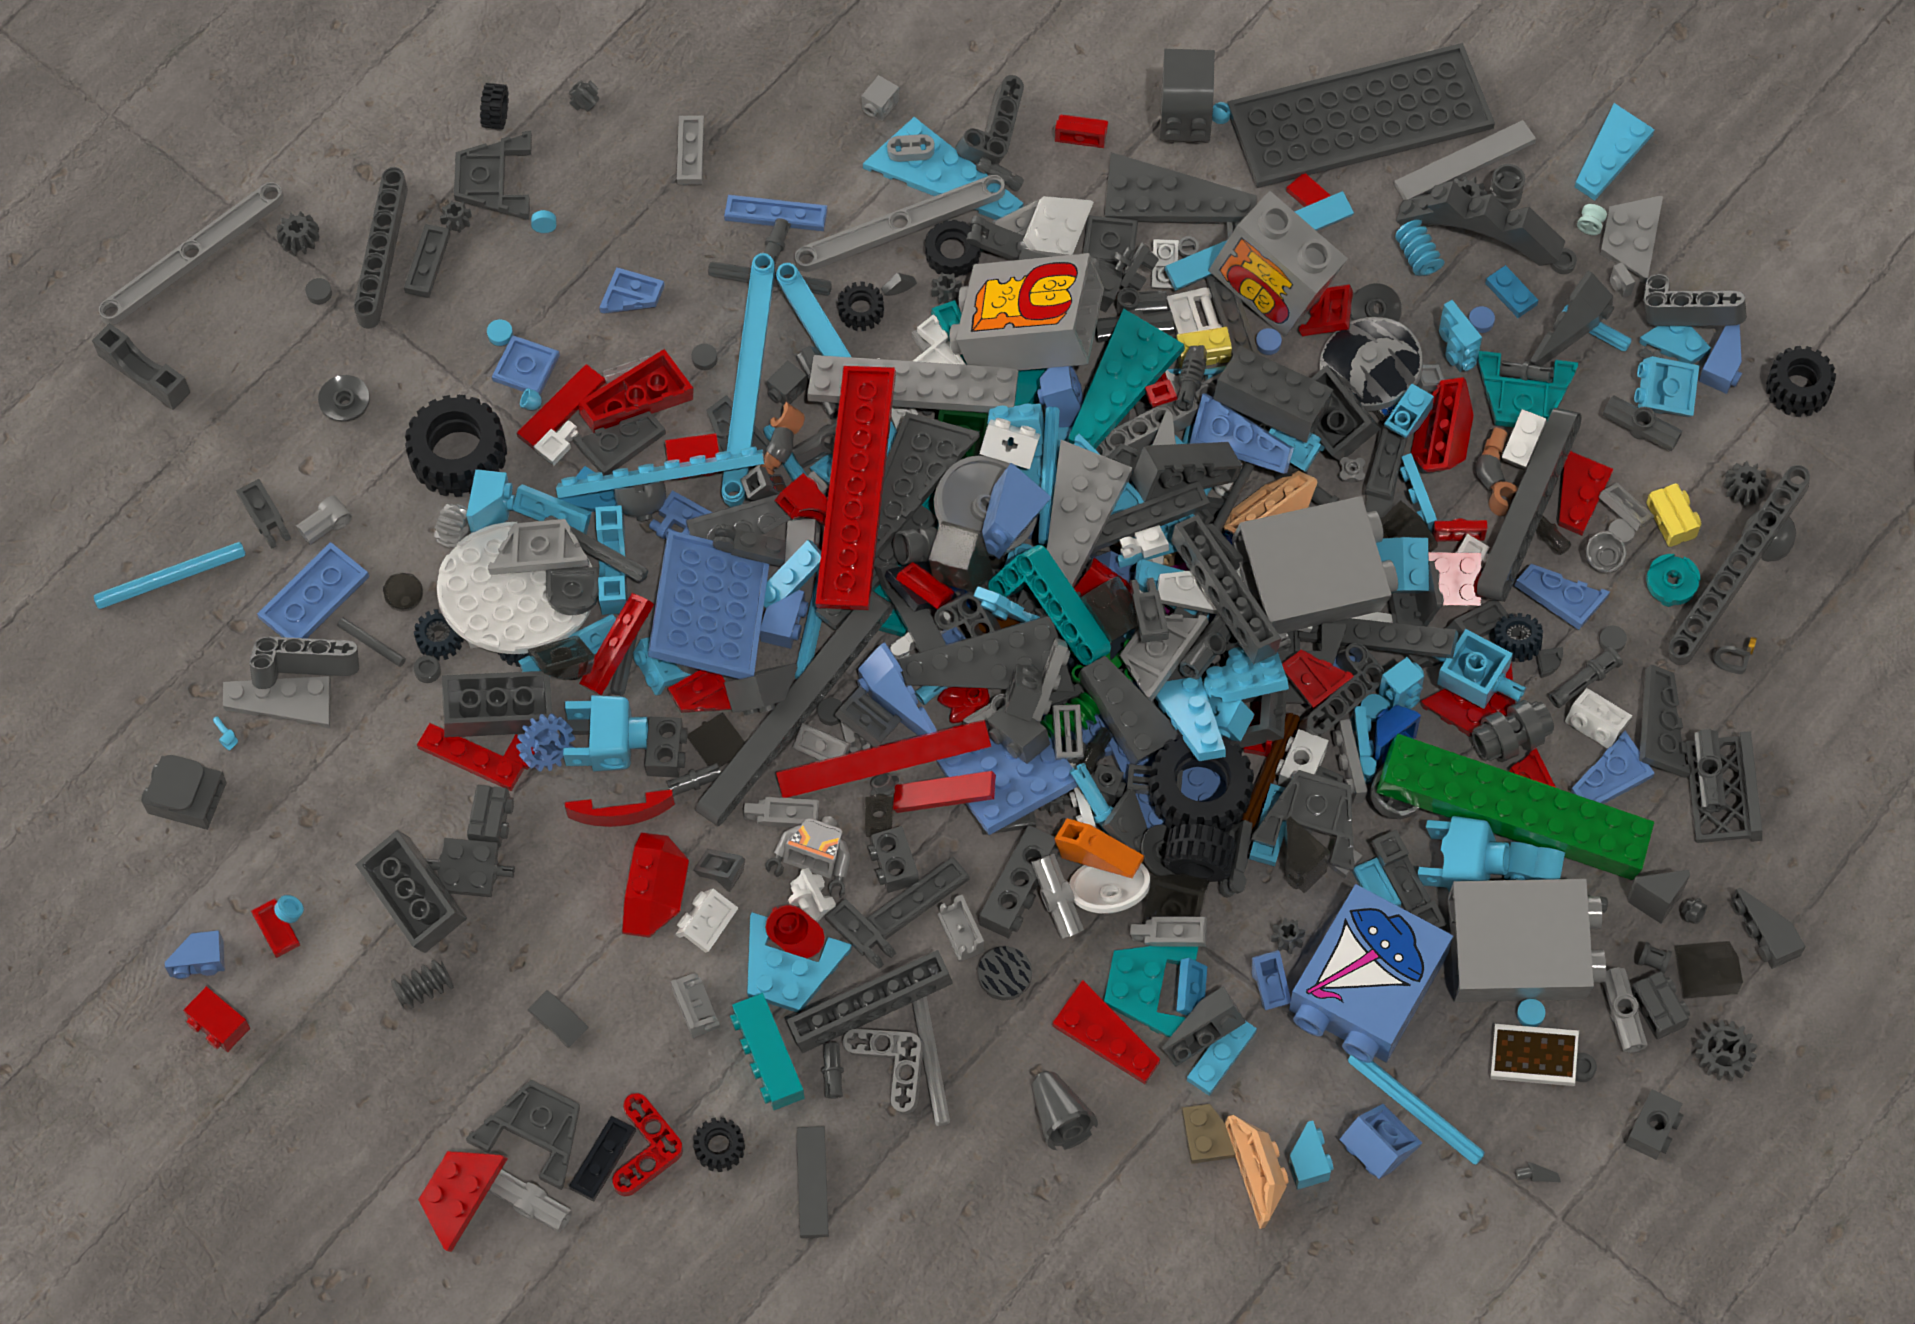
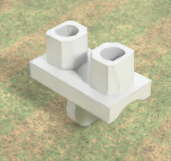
(808, 895)

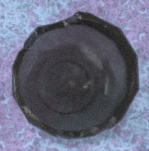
(403, 591)

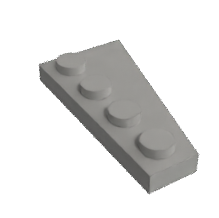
(295, 699)

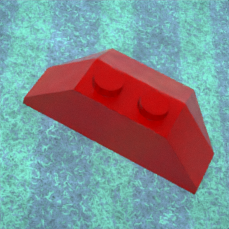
(1446, 430)
(654, 885)

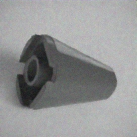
(1062, 1113)

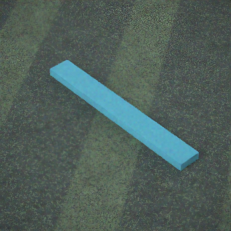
(1316, 215)

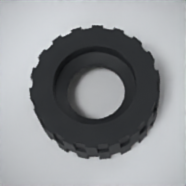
(937, 261)

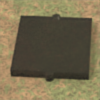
(716, 741)

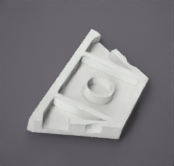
(1057, 224)

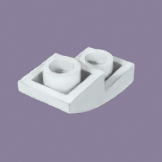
(1167, 253)

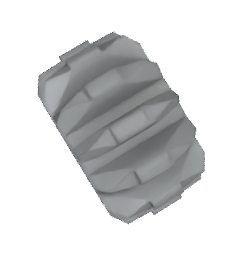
(452, 525)

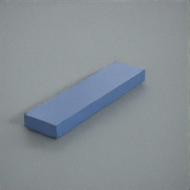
(766, 211)

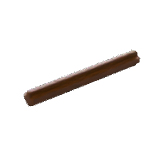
(1269, 769)

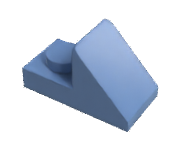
(1271, 980)

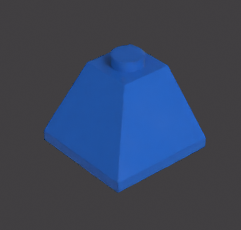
(1388, 724)

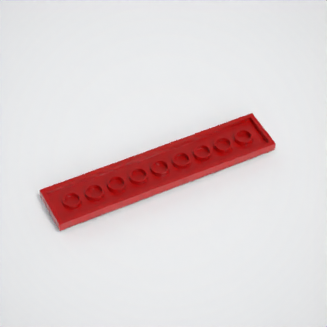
(856, 488)

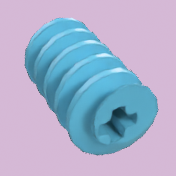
(1419, 248)

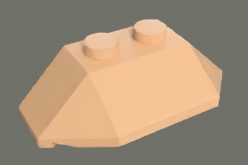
(1274, 498)
(1258, 1167)

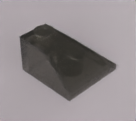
(564, 658)
(1176, 896)
(1708, 969)

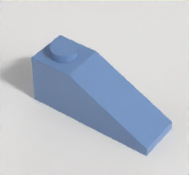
(1724, 361)

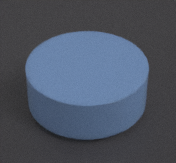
(1482, 319)
(1268, 341)

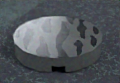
(1004, 973)

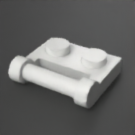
(1185, 312)

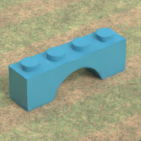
(611, 582)

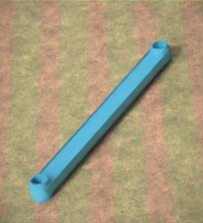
(813, 317)
(749, 372)

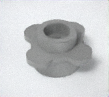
(1352, 476)

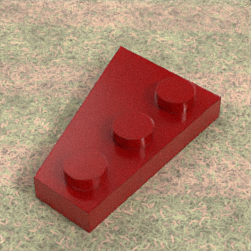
(1581, 487)

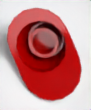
(795, 931)

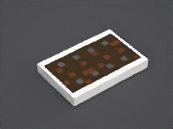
(1534, 1054)

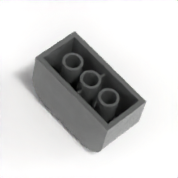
(1187, 95)

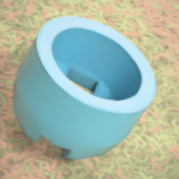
(1219, 115)
(530, 400)

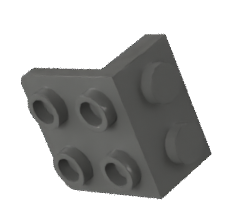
(1418, 607)

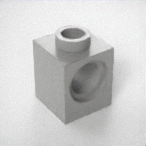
(880, 98)

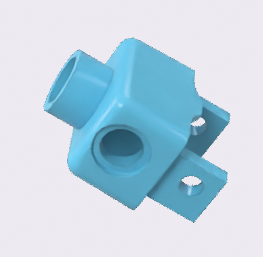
(611, 733)
(1468, 852)

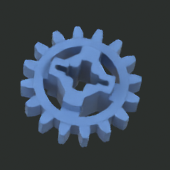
(545, 742)

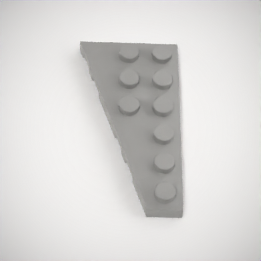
(1082, 503)

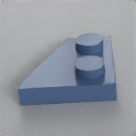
(631, 292)

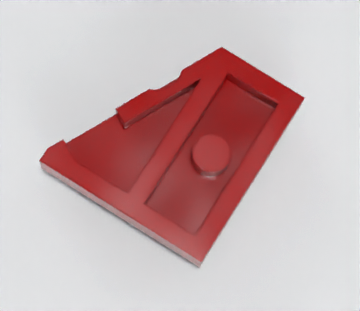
(1331, 312)
(700, 693)

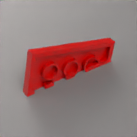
(1102, 1031)

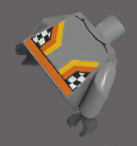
(814, 847)

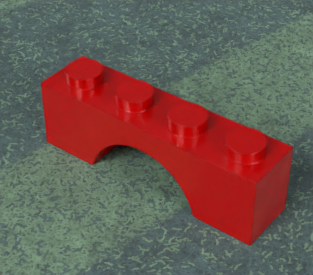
(803, 500)

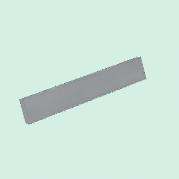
(1466, 160)

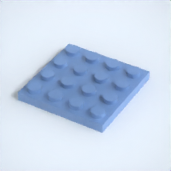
(1018, 785)

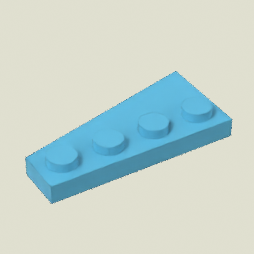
(1613, 149)
(1192, 715)

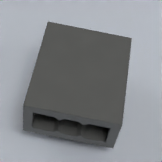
(183, 791)

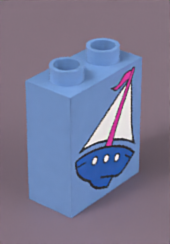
(1369, 975)

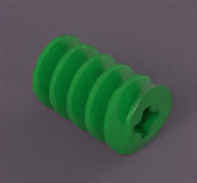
(1088, 711)

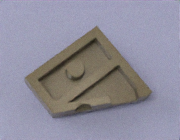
(1206, 1134)

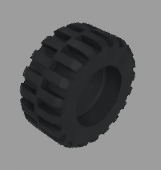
(449, 417)
(1181, 810)

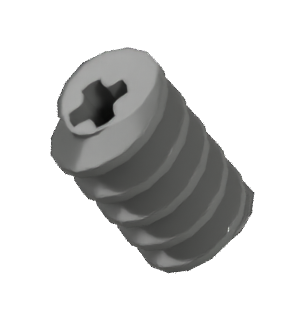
(422, 984)

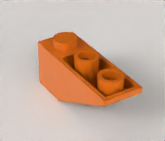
(1096, 849)

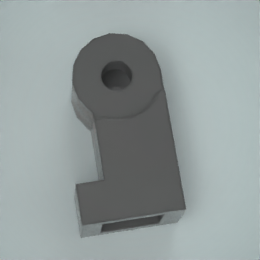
(764, 483)

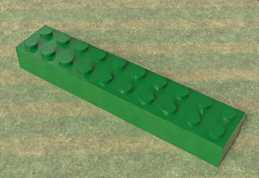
(1516, 806)

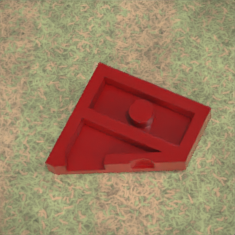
(1314, 677)

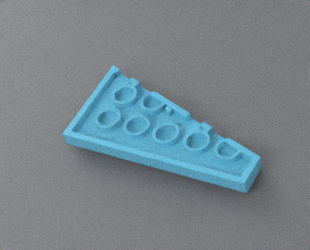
(940, 172)

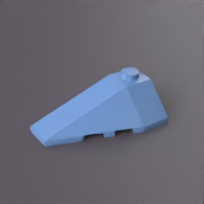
(885, 684)

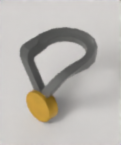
(1734, 668)

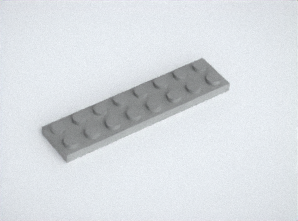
(923, 383)

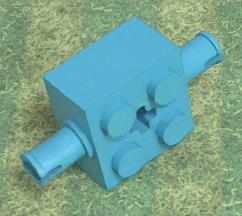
(1478, 671)

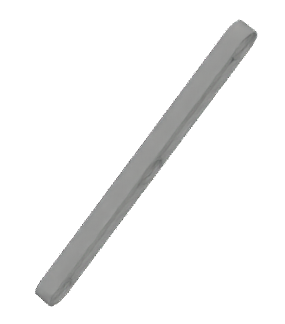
(917, 216)
(177, 264)

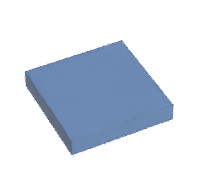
(525, 365)

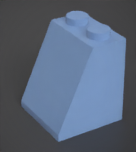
(1011, 509)

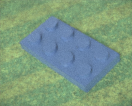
(313, 594)

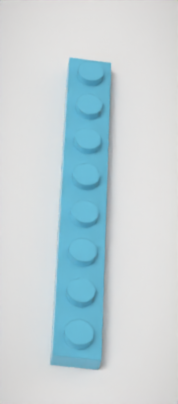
(671, 470)

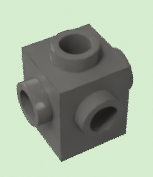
(1110, 783)

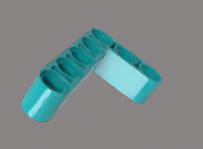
(1057, 598)

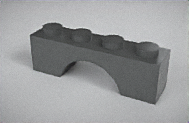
(156, 379)

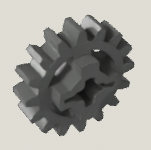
(1724, 1062)

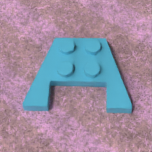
(785, 977)

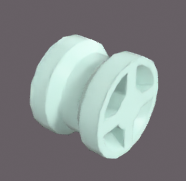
(1592, 219)

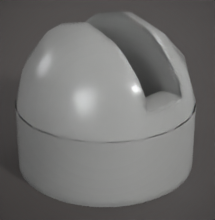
(1188, 242)

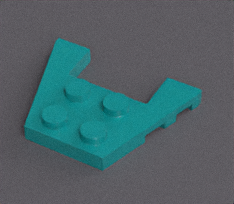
(1512, 395)
(1137, 984)

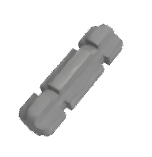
(610, 374)

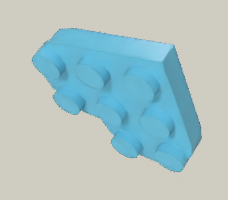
(1243, 679)

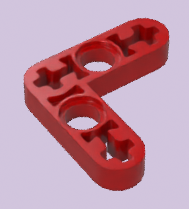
(654, 1151)

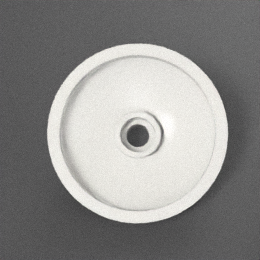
(1106, 891)

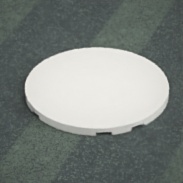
(498, 610)

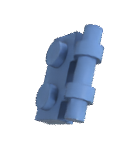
(676, 510)

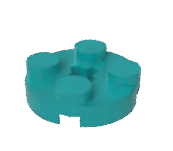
(1669, 593)

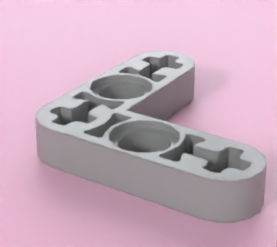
(896, 1051)

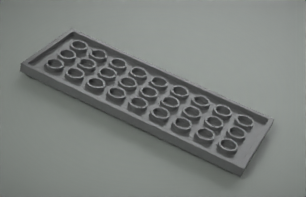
(1360, 115)

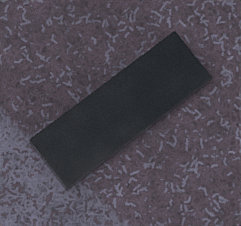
(602, 1158)

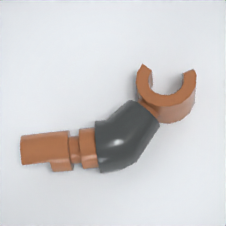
(782, 439)
(1490, 473)

